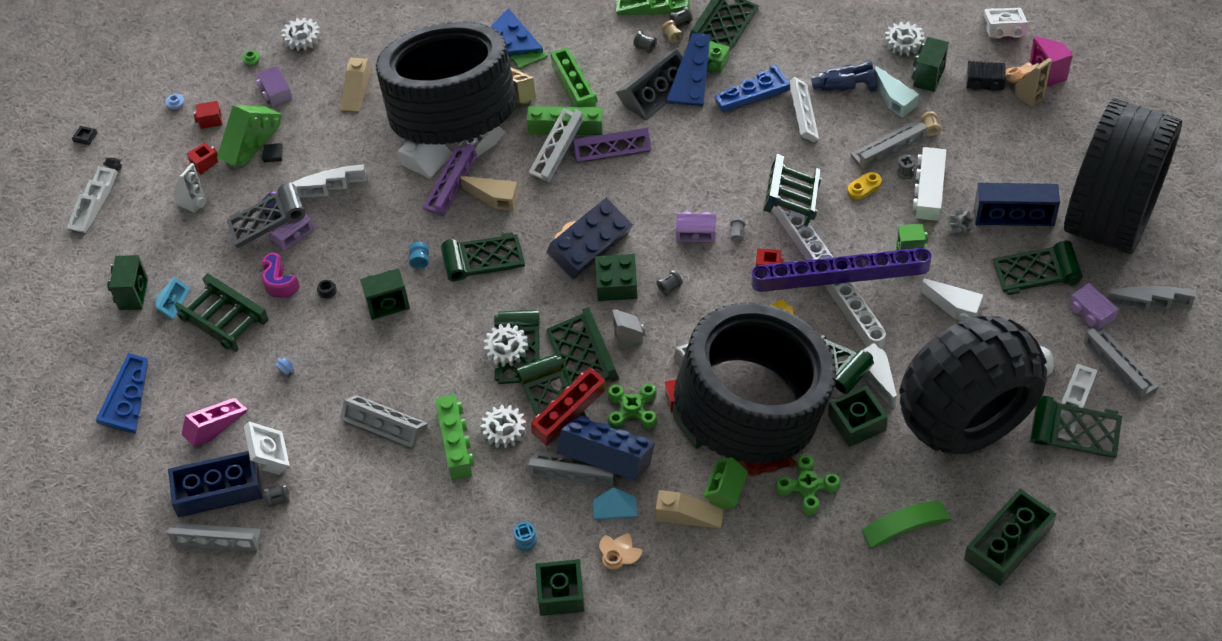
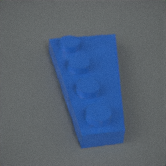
(691, 76)
(758, 88)
(124, 399)

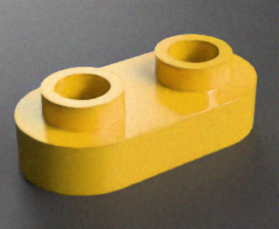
(865, 185)

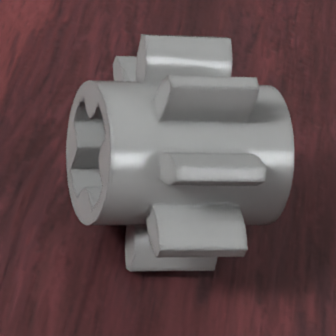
(961, 221)

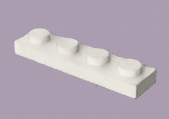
(804, 110)

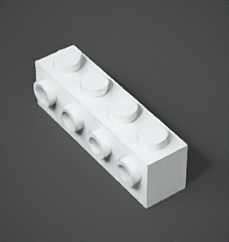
(930, 183)

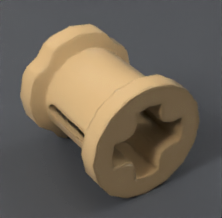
(670, 29)
(931, 123)

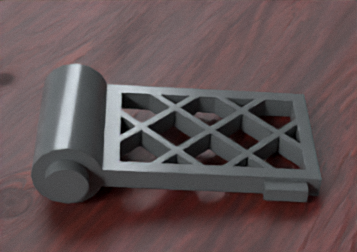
(287, 205)

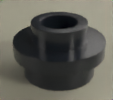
(112, 163)
(326, 284)

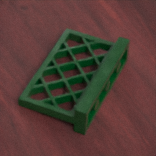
(712, 15)
(596, 341)

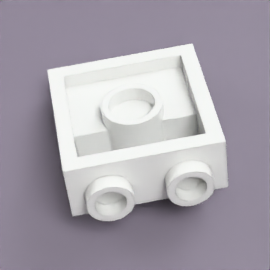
(1005, 22)
(266, 447)

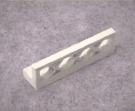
(560, 147)

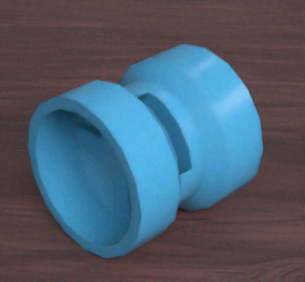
(420, 252)
(526, 541)

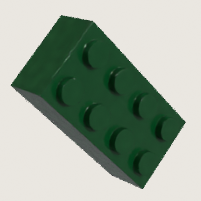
(1010, 536)

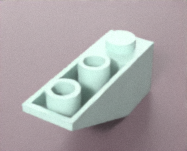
(895, 94)

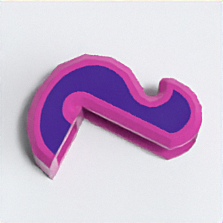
(273, 281)

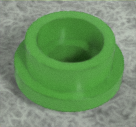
(251, 58)

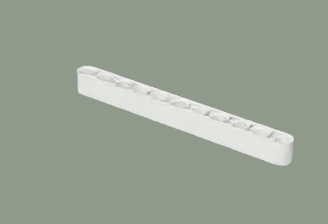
(844, 294)

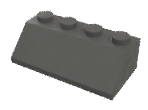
(651, 87)

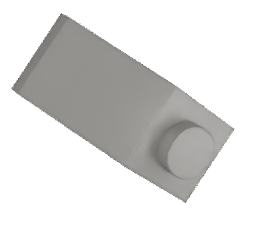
(627, 329)

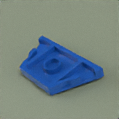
(516, 35)

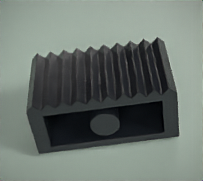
(985, 75)

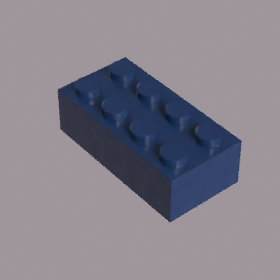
(1016, 204)
(589, 237)
(605, 447)
(214, 484)

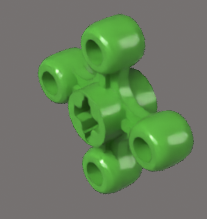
(632, 407)
(810, 504)

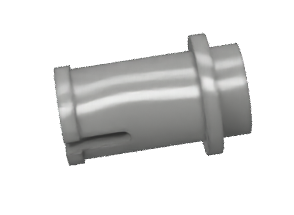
(737, 224)

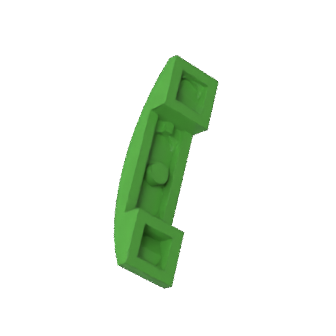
(904, 521)

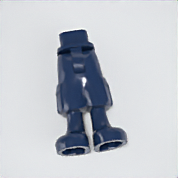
(846, 77)

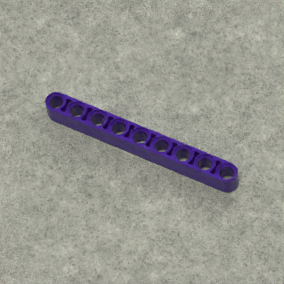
(841, 269)

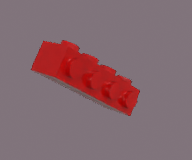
(568, 406)

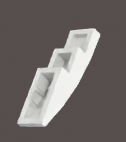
(322, 182)
(92, 199)
(1076, 395)

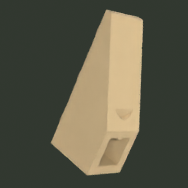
(495, 193)

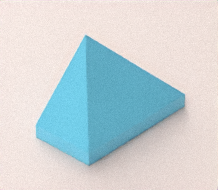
(173, 292)
(614, 505)

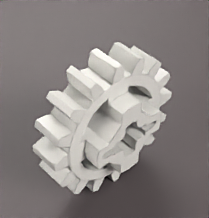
(301, 34)
(904, 38)
(505, 345)
(506, 429)

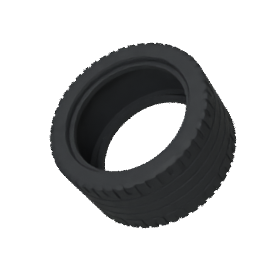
(446, 82)
(1122, 175)
(769, 339)

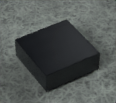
(84, 135)
(272, 152)

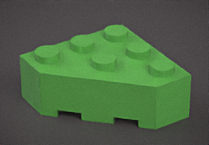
(247, 132)

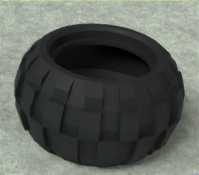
(973, 384)

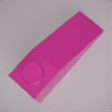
(211, 421)

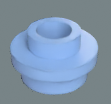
(175, 101)
(284, 365)

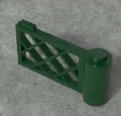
(1061, 256)
(457, 261)
(528, 322)
(852, 369)
(540, 373)
(1048, 417)

